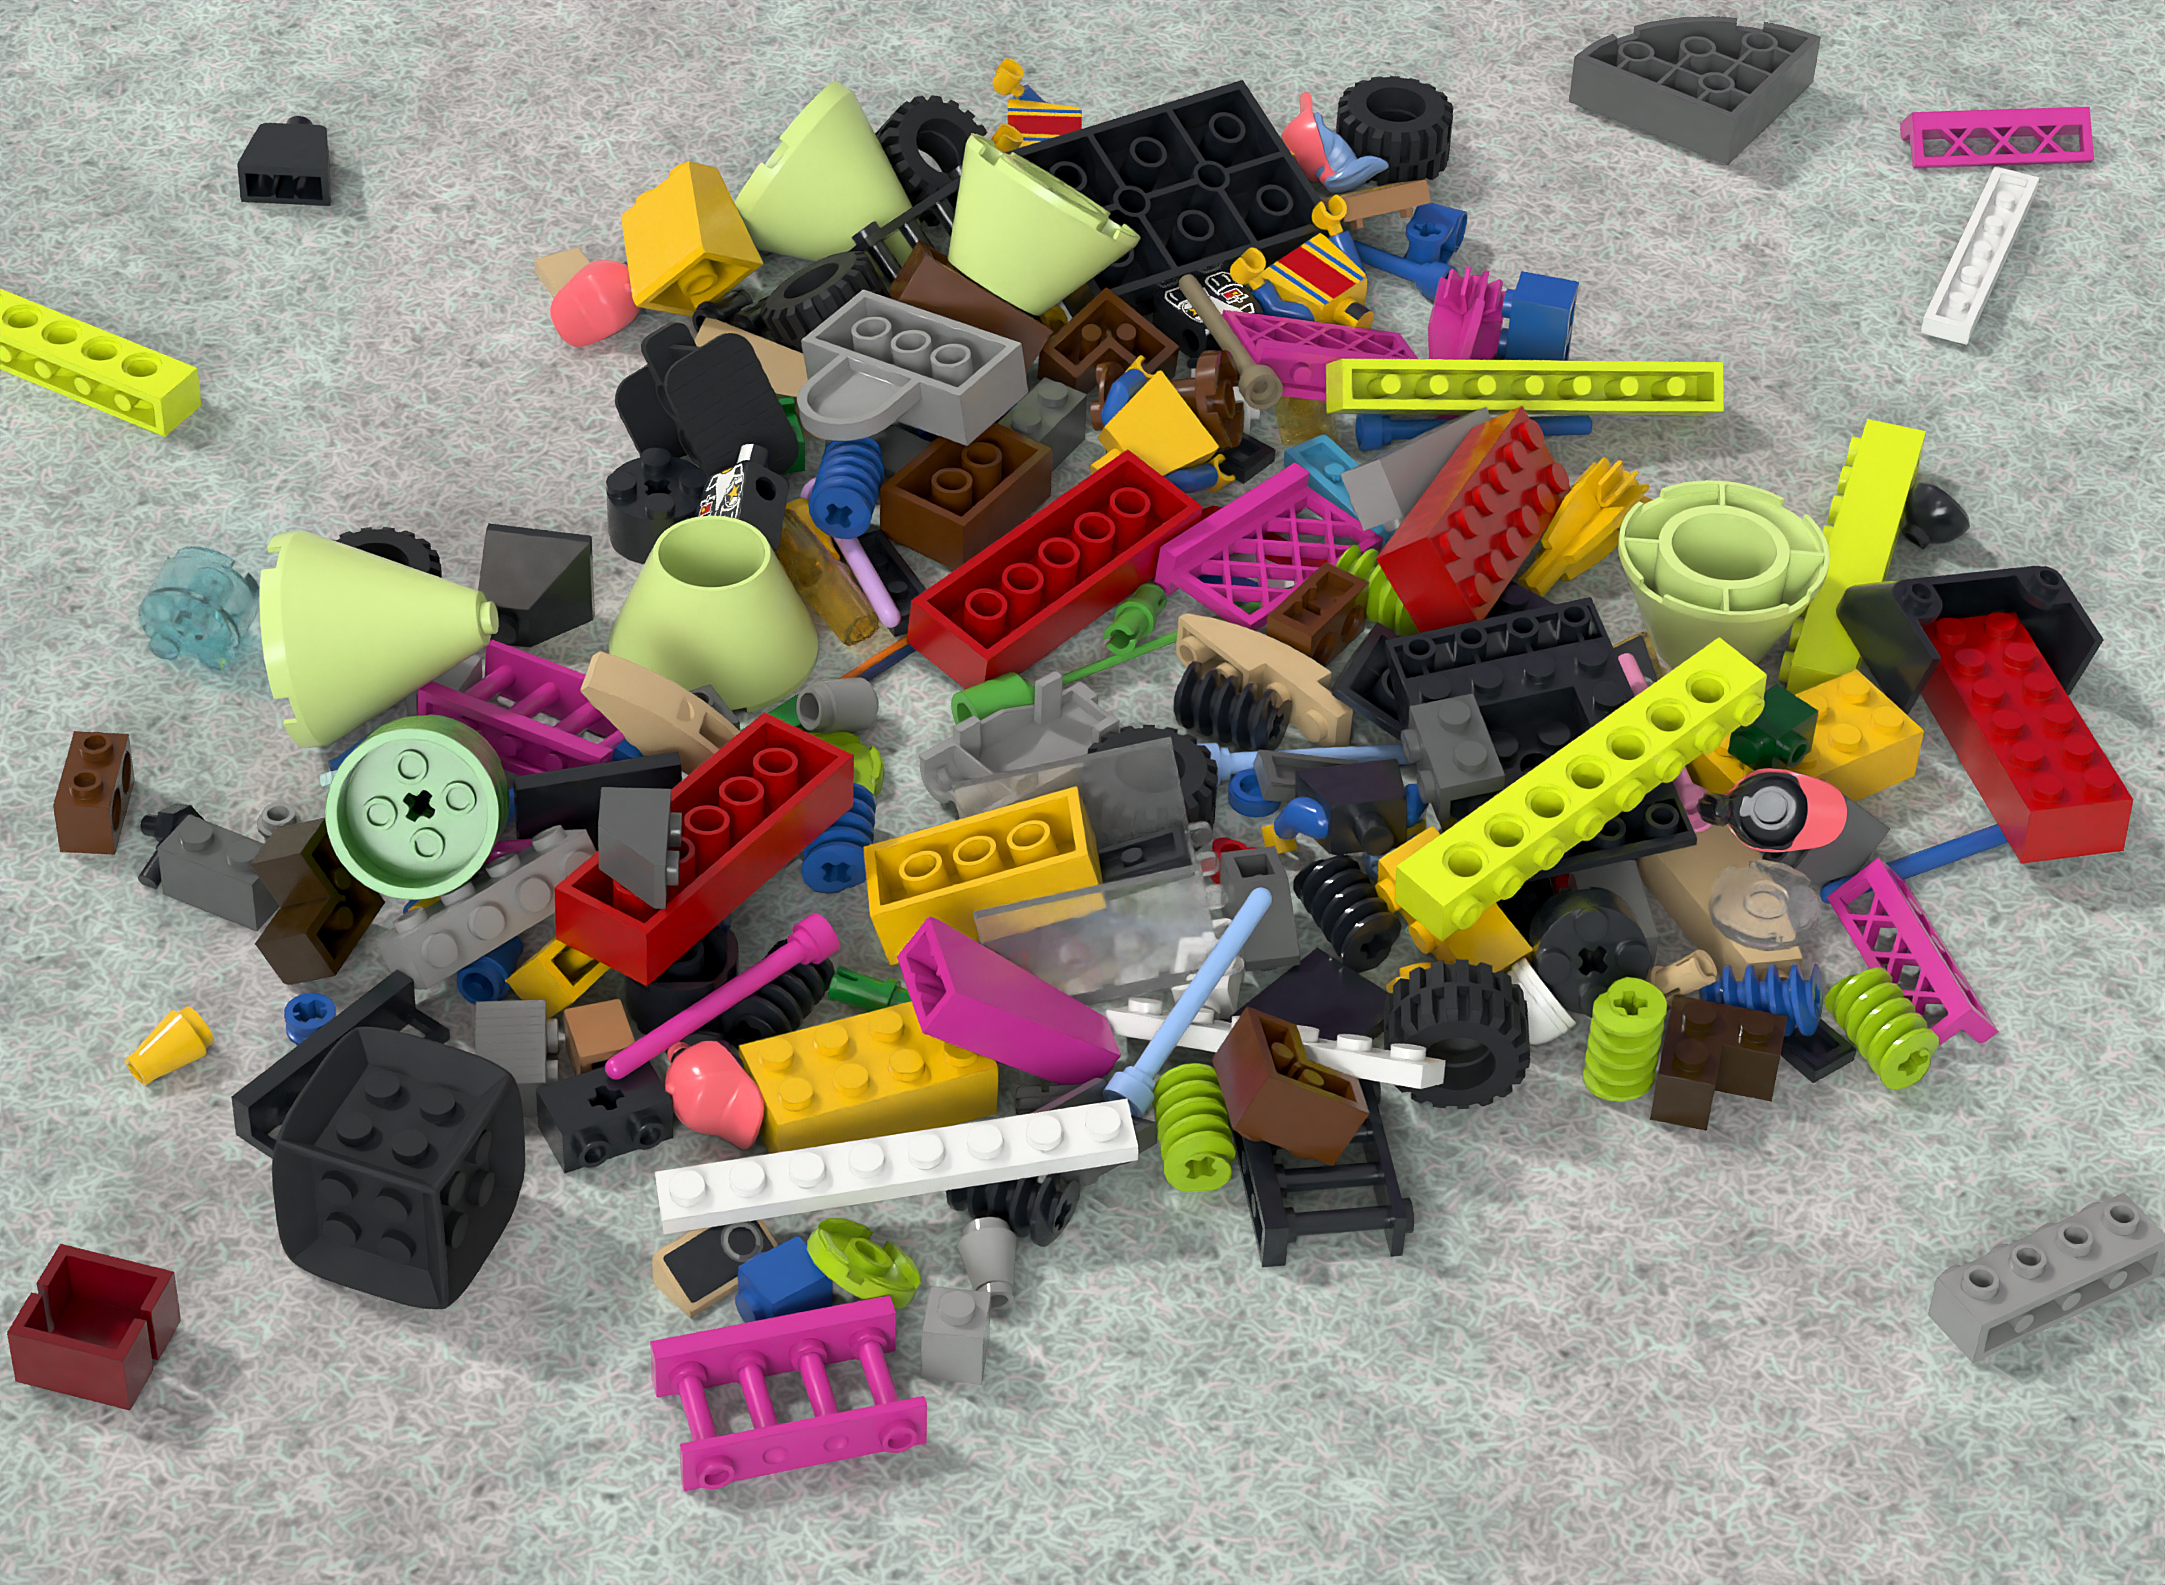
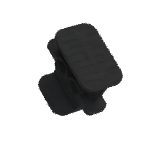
(704, 401)

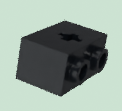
(602, 1118)

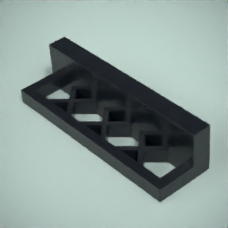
(268, 1098)

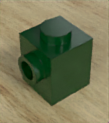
(1778, 735)

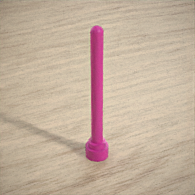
(810, 942)

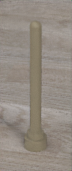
(1257, 382)

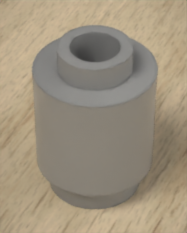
(837, 705)

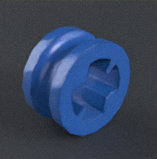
(307, 1008)

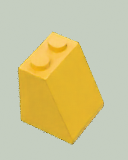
(686, 242)

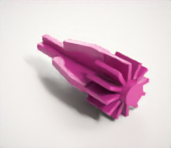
(1465, 319)

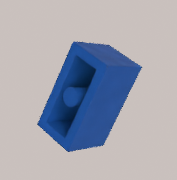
(1540, 318)

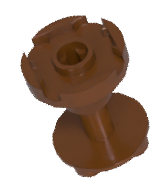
(1207, 395)

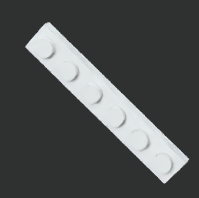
(1980, 255)
(1349, 1054)

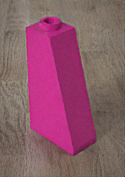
(1002, 1010)

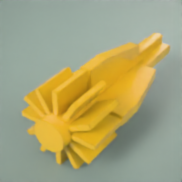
(1585, 525)

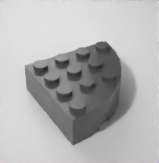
(1696, 80)

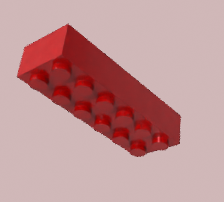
(1475, 523)
(1051, 573)
(2024, 741)
(740, 826)

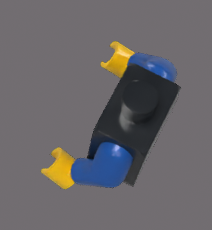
(1350, 810)

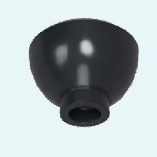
(1932, 516)

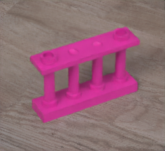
(537, 687)
(778, 1346)

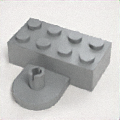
(905, 365)

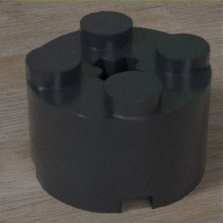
(648, 499)
(1590, 920)
(688, 980)

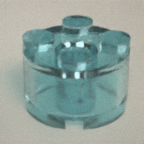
(199, 608)

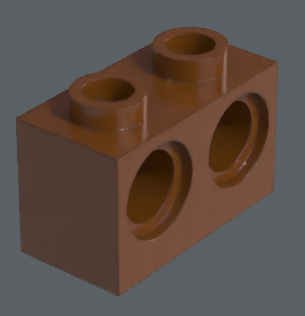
(1321, 614)
(94, 793)

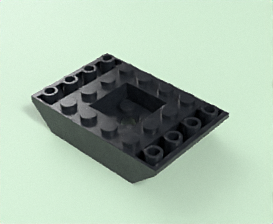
(1538, 687)

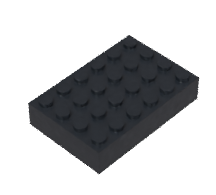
(1192, 182)

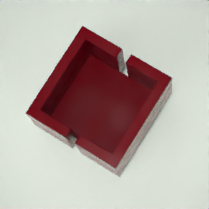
(94, 1326)

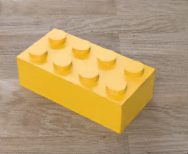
(1857, 744)
(979, 864)
(865, 1081)

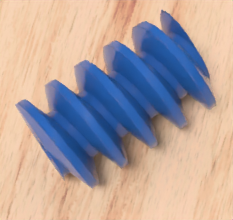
(847, 487)
(837, 855)
(1792, 997)

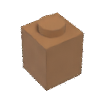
(595, 1034)

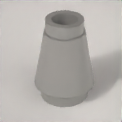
(990, 1258)

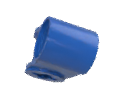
(1435, 233)

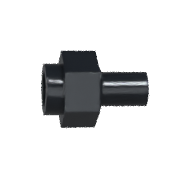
(161, 827)

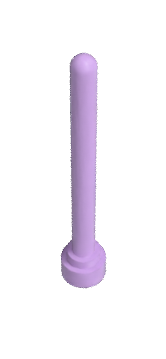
(865, 574)

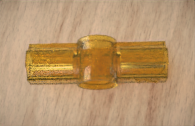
(835, 594)

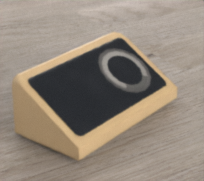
(705, 1263)

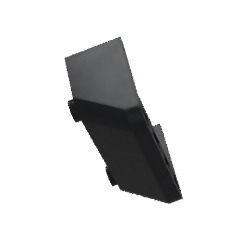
(1888, 618)

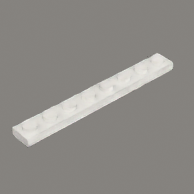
(896, 1166)

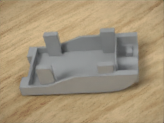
(1019, 737)

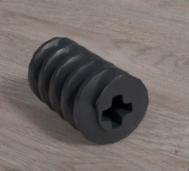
(1229, 713)
(1348, 911)
(779, 1004)
(1023, 1203)

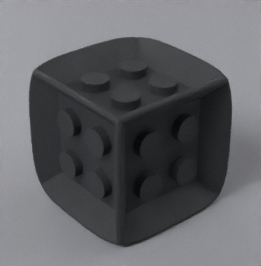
(399, 1167)

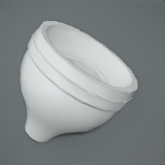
(1545, 1014)

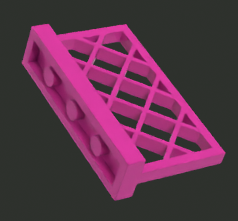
(1302, 348)
(1241, 529)

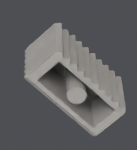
(518, 1040)

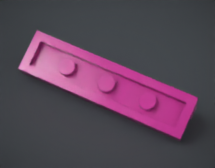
(1999, 127)
(1923, 941)

